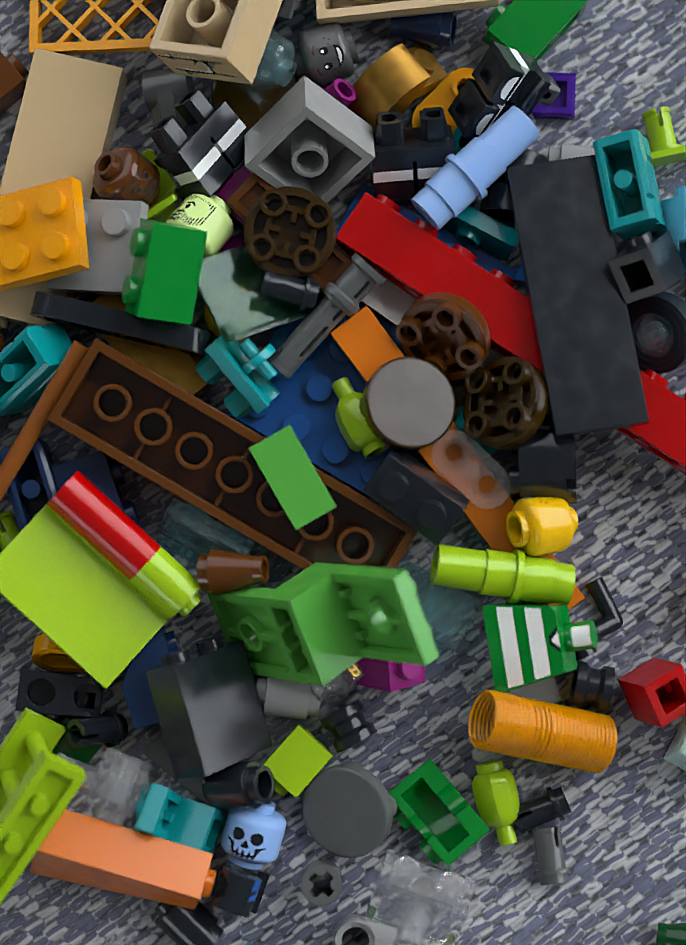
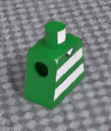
(533, 642)

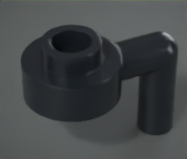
(611, 617)

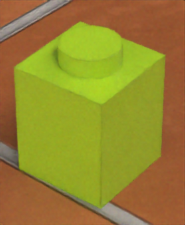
(297, 761)

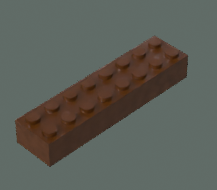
(210, 465)

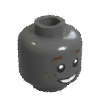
(326, 53)

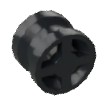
(592, 686)
(348, 725)

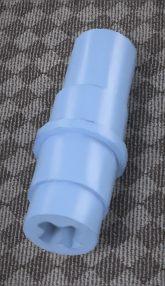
(475, 168)

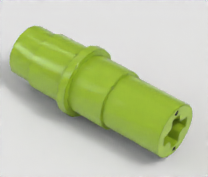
(503, 574)

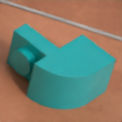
(179, 819)

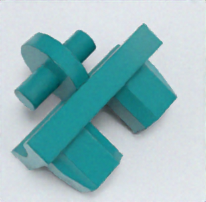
(246, 370)

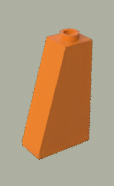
(123, 861)

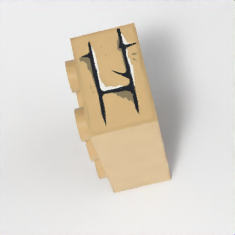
(215, 37)

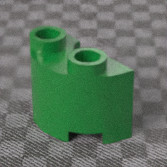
(437, 813)

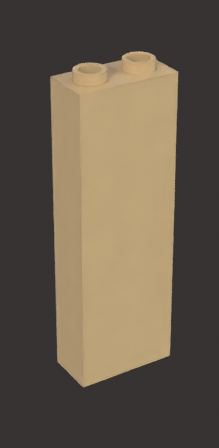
(59, 134)

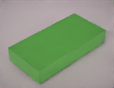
(292, 477)

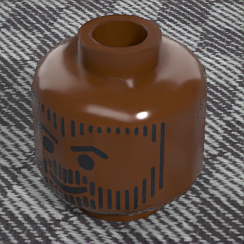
(126, 176)

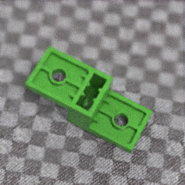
(327, 622)

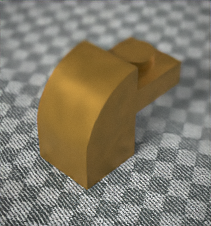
(395, 82)

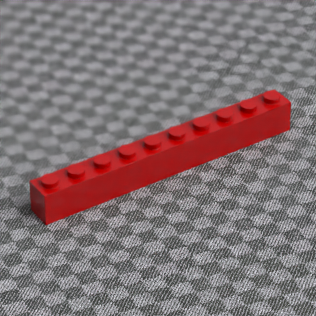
(422, 264)

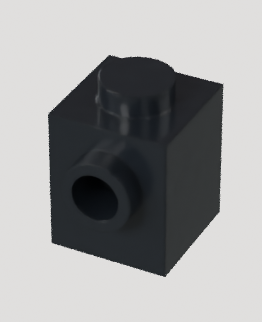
(647, 266)

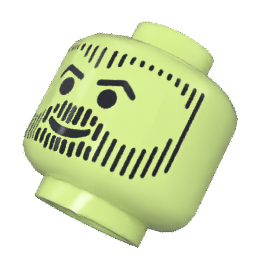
(208, 215)

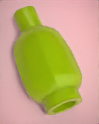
(353, 423)
(497, 798)

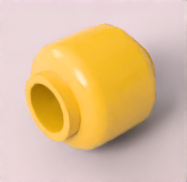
(541, 525)

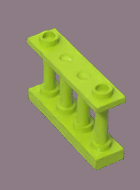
(32, 791)

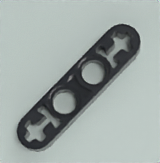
(119, 324)

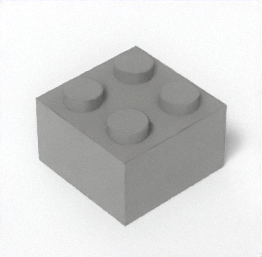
(309, 142)

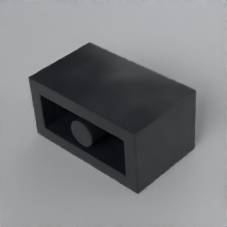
(416, 495)

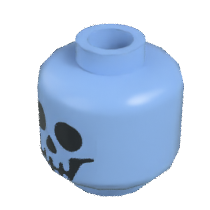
(253, 836)

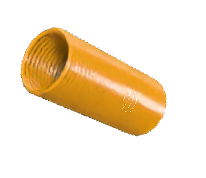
(543, 731)

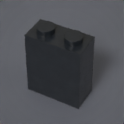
(208, 707)

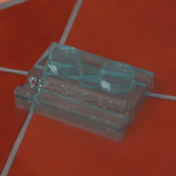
(191, 533)

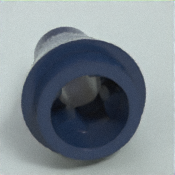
(429, 30)

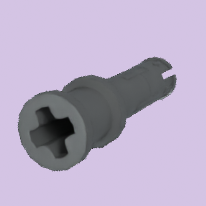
(339, 300)

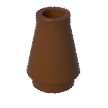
(229, 571)

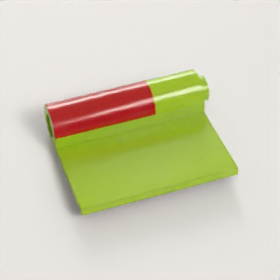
(93, 580)

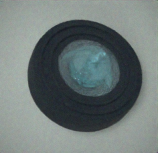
(659, 331)

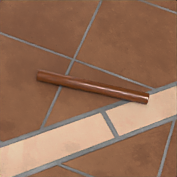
(39, 416)

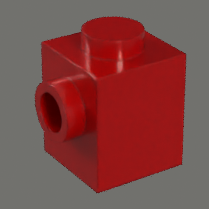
(655, 691)

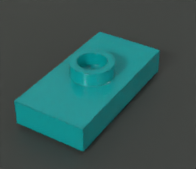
(483, 233)

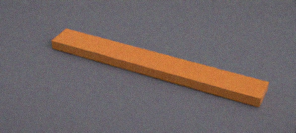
(369, 348)

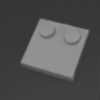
(108, 243)

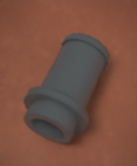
(550, 856)

